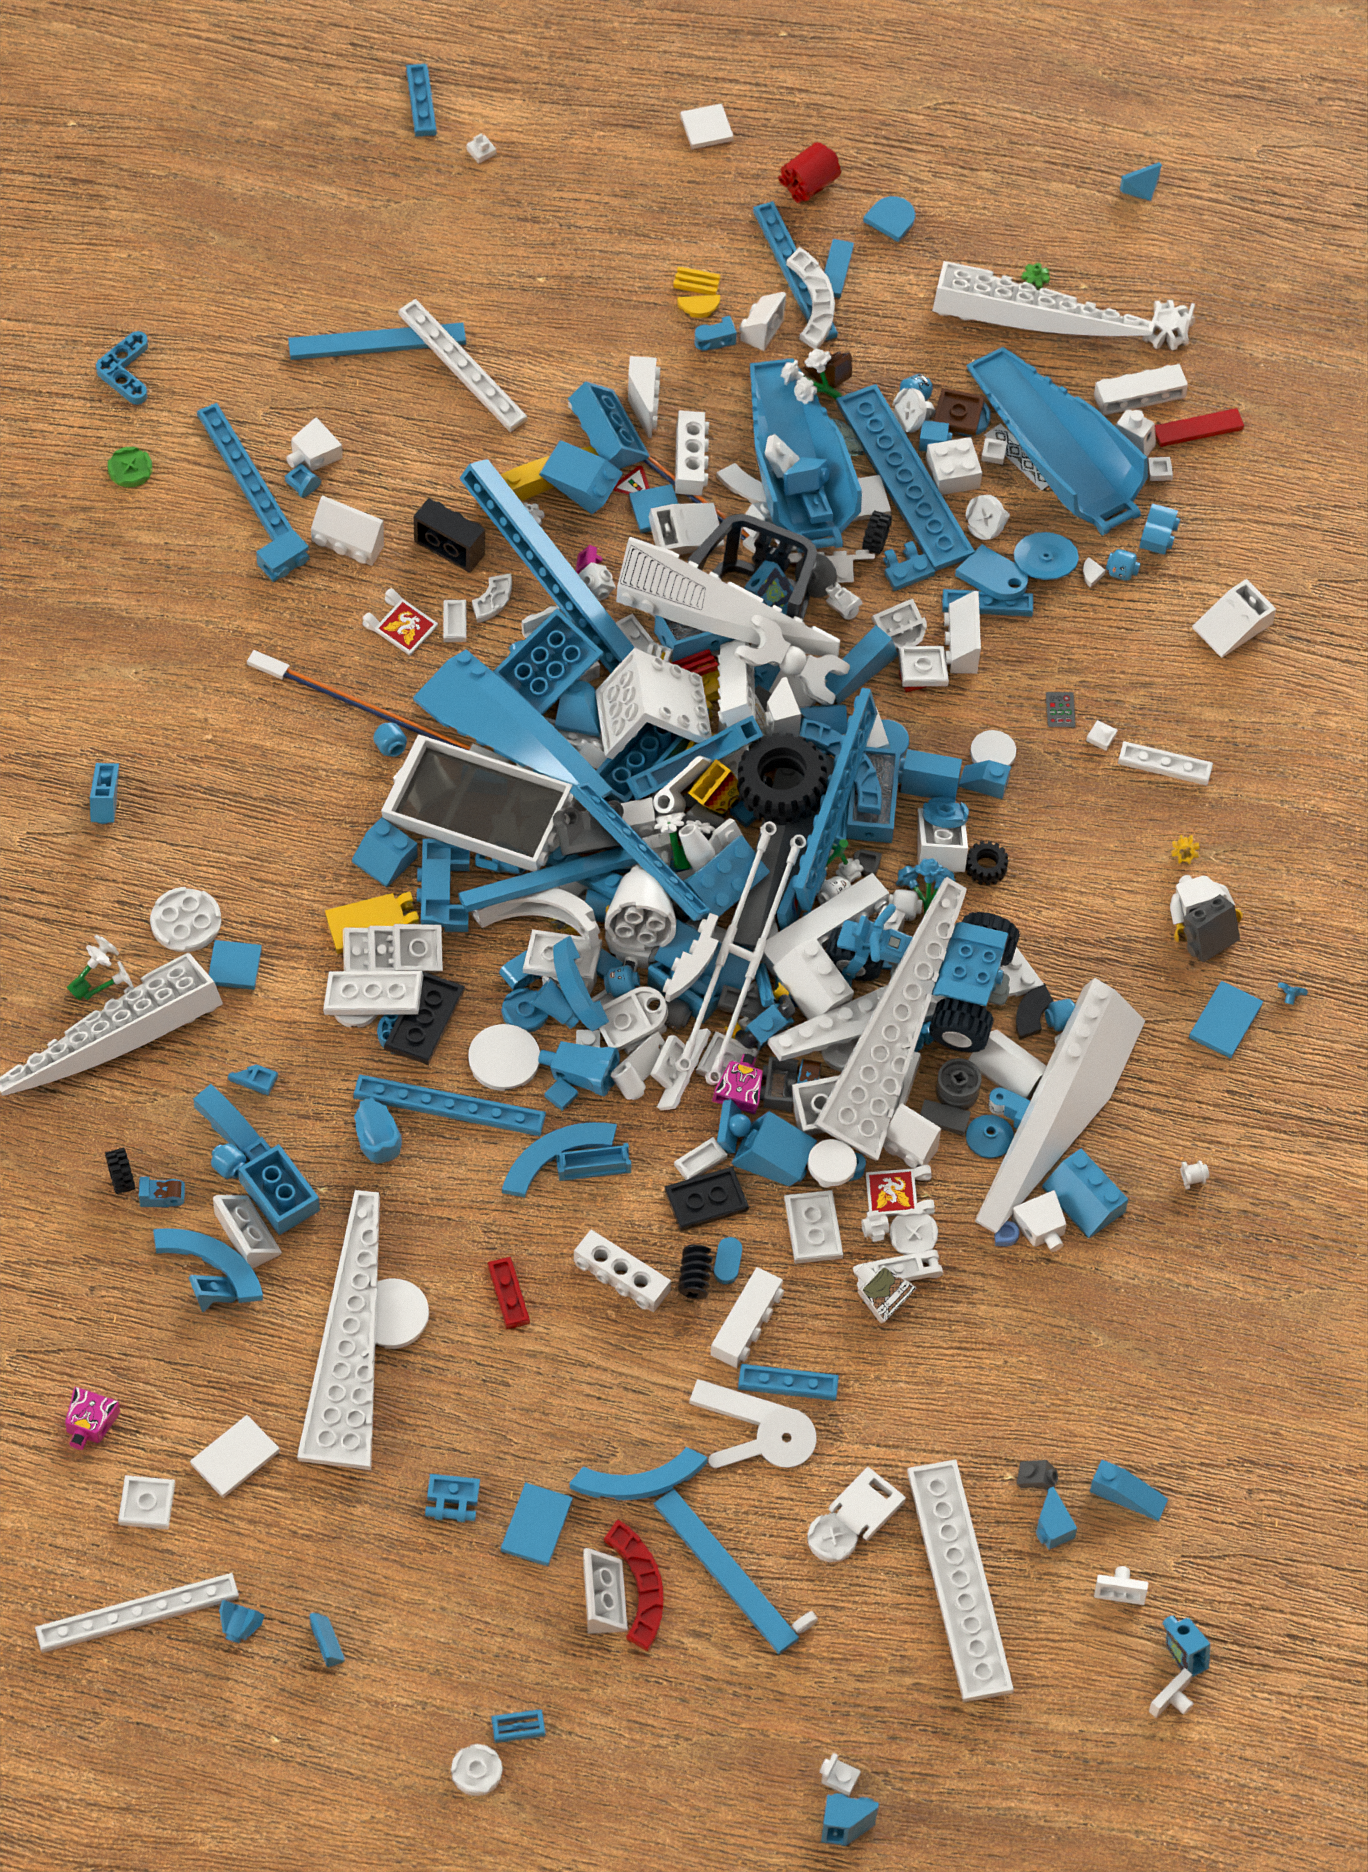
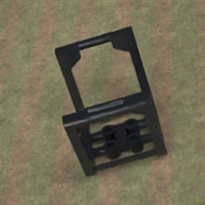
(732, 528)

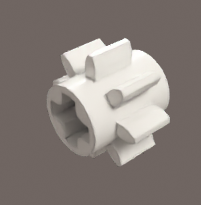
(875, 1226)

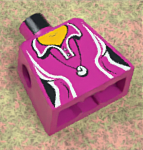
(740, 1084)
(89, 1417)

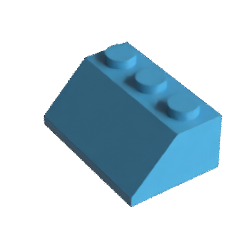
(1086, 1193)

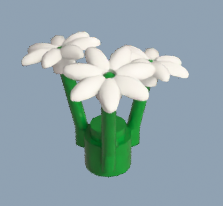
(668, 824)

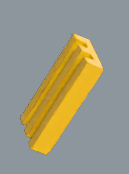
(697, 278)

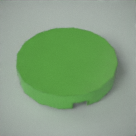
(129, 467)

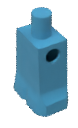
(583, 1065)

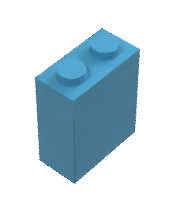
(929, 774)

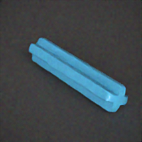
(764, 986)

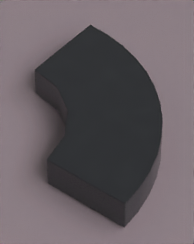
(1031, 1010)

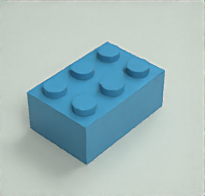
(279, 1189)

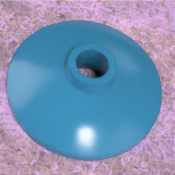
(989, 1145)

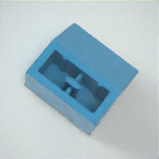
(847, 1818)

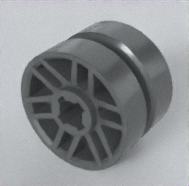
(958, 1083)

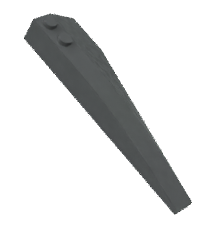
(763, 893)

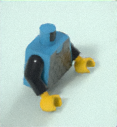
(767, 1024)

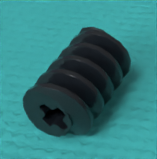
(695, 1272)

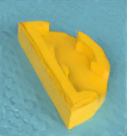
(699, 305)

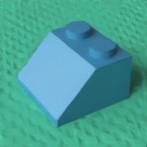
(385, 852)

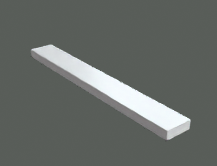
(462, 365)
(136, 1612)

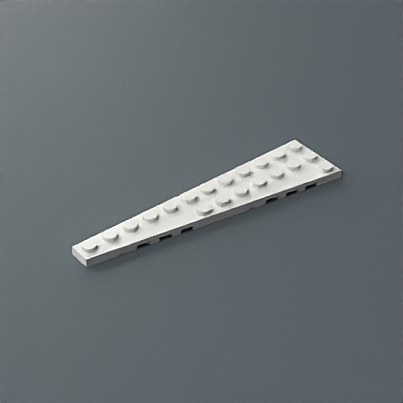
(851, 1018)
(873, 1075)
(342, 1393)

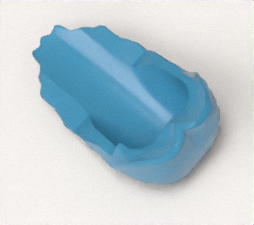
(377, 1132)

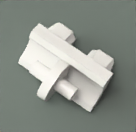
(843, 601)

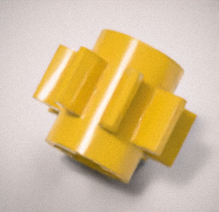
(1187, 855)

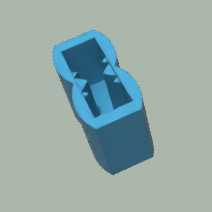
(1159, 528)

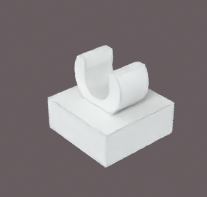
(481, 148)

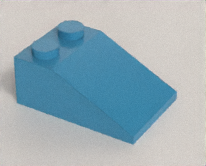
(581, 475)

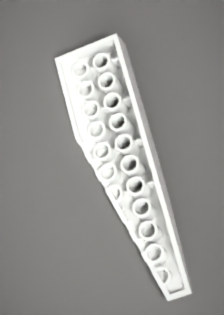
(1067, 1097)

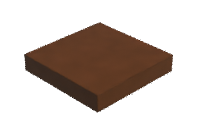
(959, 410)

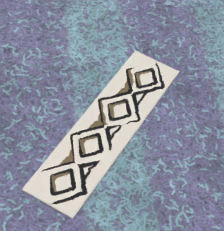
(1017, 455)

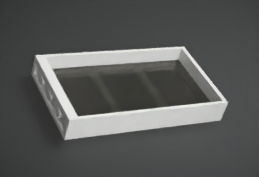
(477, 803)

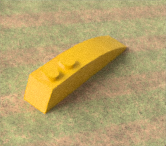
(526, 479)

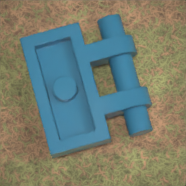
(452, 1490)

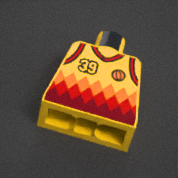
(716, 788)

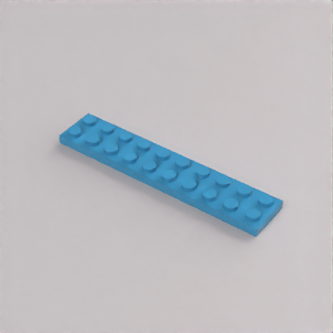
(905, 477)
(836, 798)

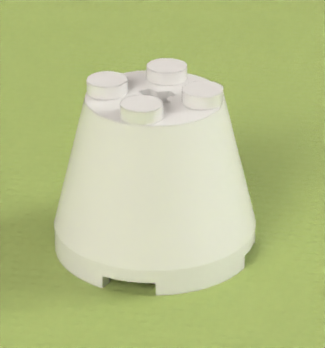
(640, 902)

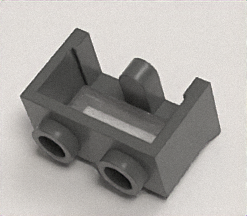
(779, 1082)

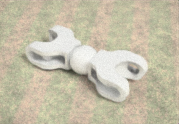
(792, 660)

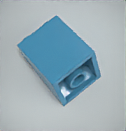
(775, 1150)

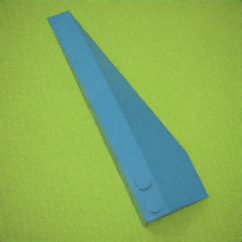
(489, 710)

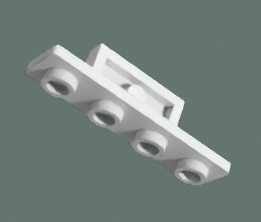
(842, 562)
(669, 1076)

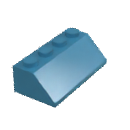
(607, 425)

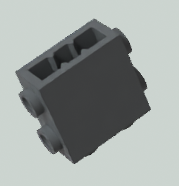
(1211, 928)

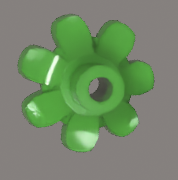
(1036, 275)

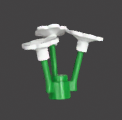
(80, 986)

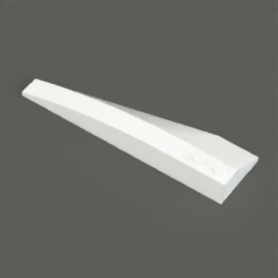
(986, 298)

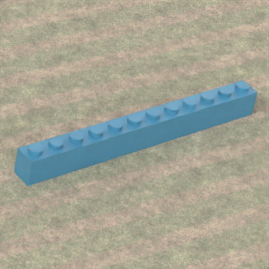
(546, 561)

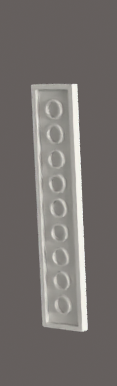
(960, 1581)

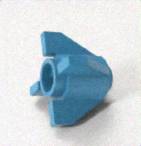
(239, 1621)

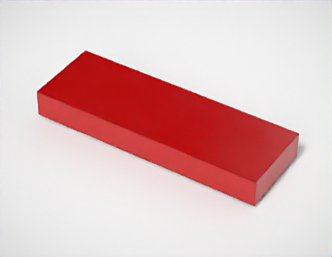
(508, 1293)

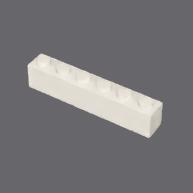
(736, 685)
(860, 899)

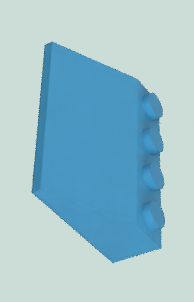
(549, 661)

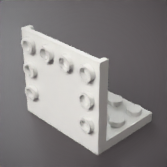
(651, 692)

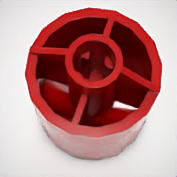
(810, 172)

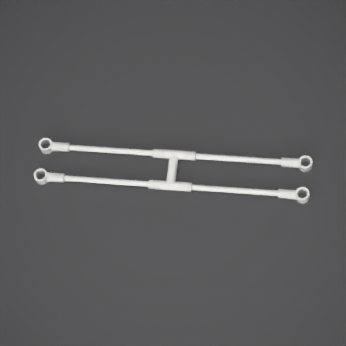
(754, 957)

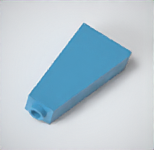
(865, 661)

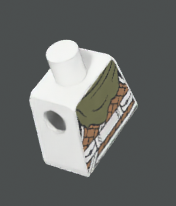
(883, 1290)

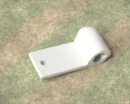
(669, 798)
(637, 1067)

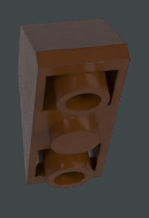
(836, 370)

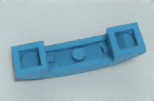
(573, 986)

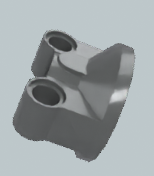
(584, 832)

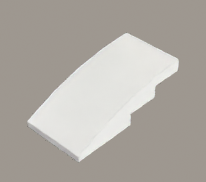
(393, 948)

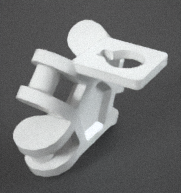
(1170, 319)

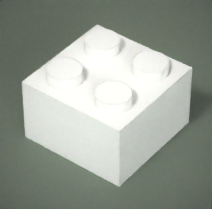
(954, 466)

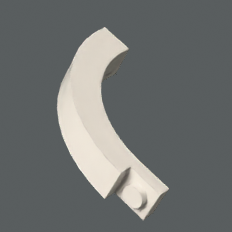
(548, 903)

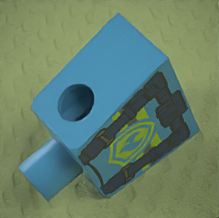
(771, 585)
(1187, 1645)

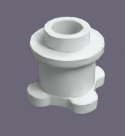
(1194, 1173)

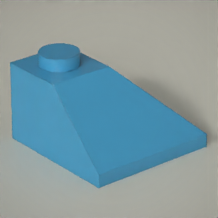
(579, 710)

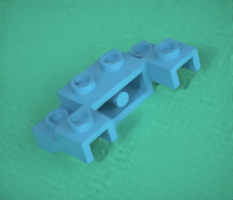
(437, 863)

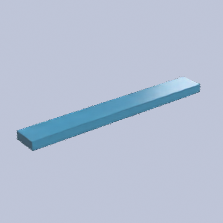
(783, 248)
(365, 342)
(244, 471)
(640, 851)
(545, 879)
(450, 1105)
(726, 1571)

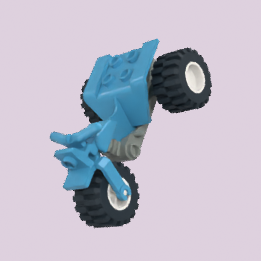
(967, 974)

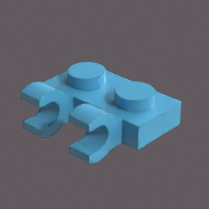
(908, 572)

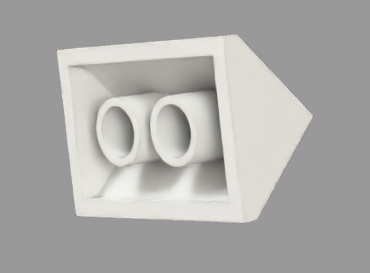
(1009, 1065)
(245, 1229)
(604, 1592)

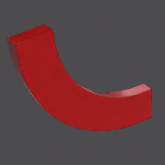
(648, 1583)

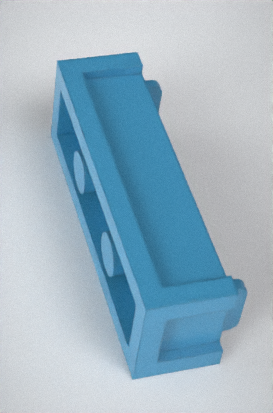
(593, 1162)

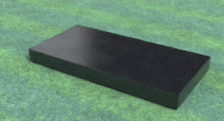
(420, 1034)

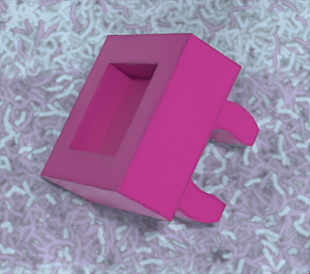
(587, 556)

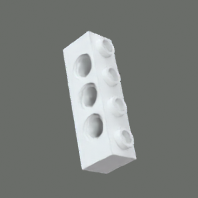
(690, 453)
(596, 1246)

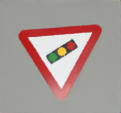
(632, 482)

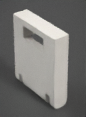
(865, 1506)

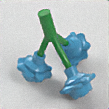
(931, 871)

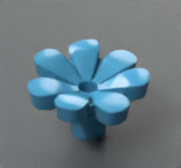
(1292, 992)

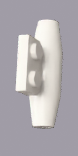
(699, 849)

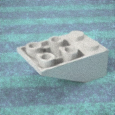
(644, 391)
(683, 526)
(1235, 618)

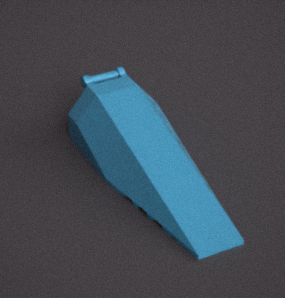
(808, 434)
(1066, 439)

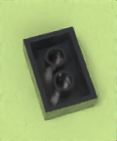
(449, 535)

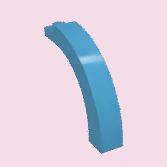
(714, 748)

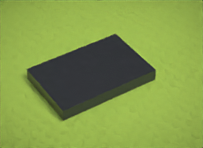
(706, 1198)

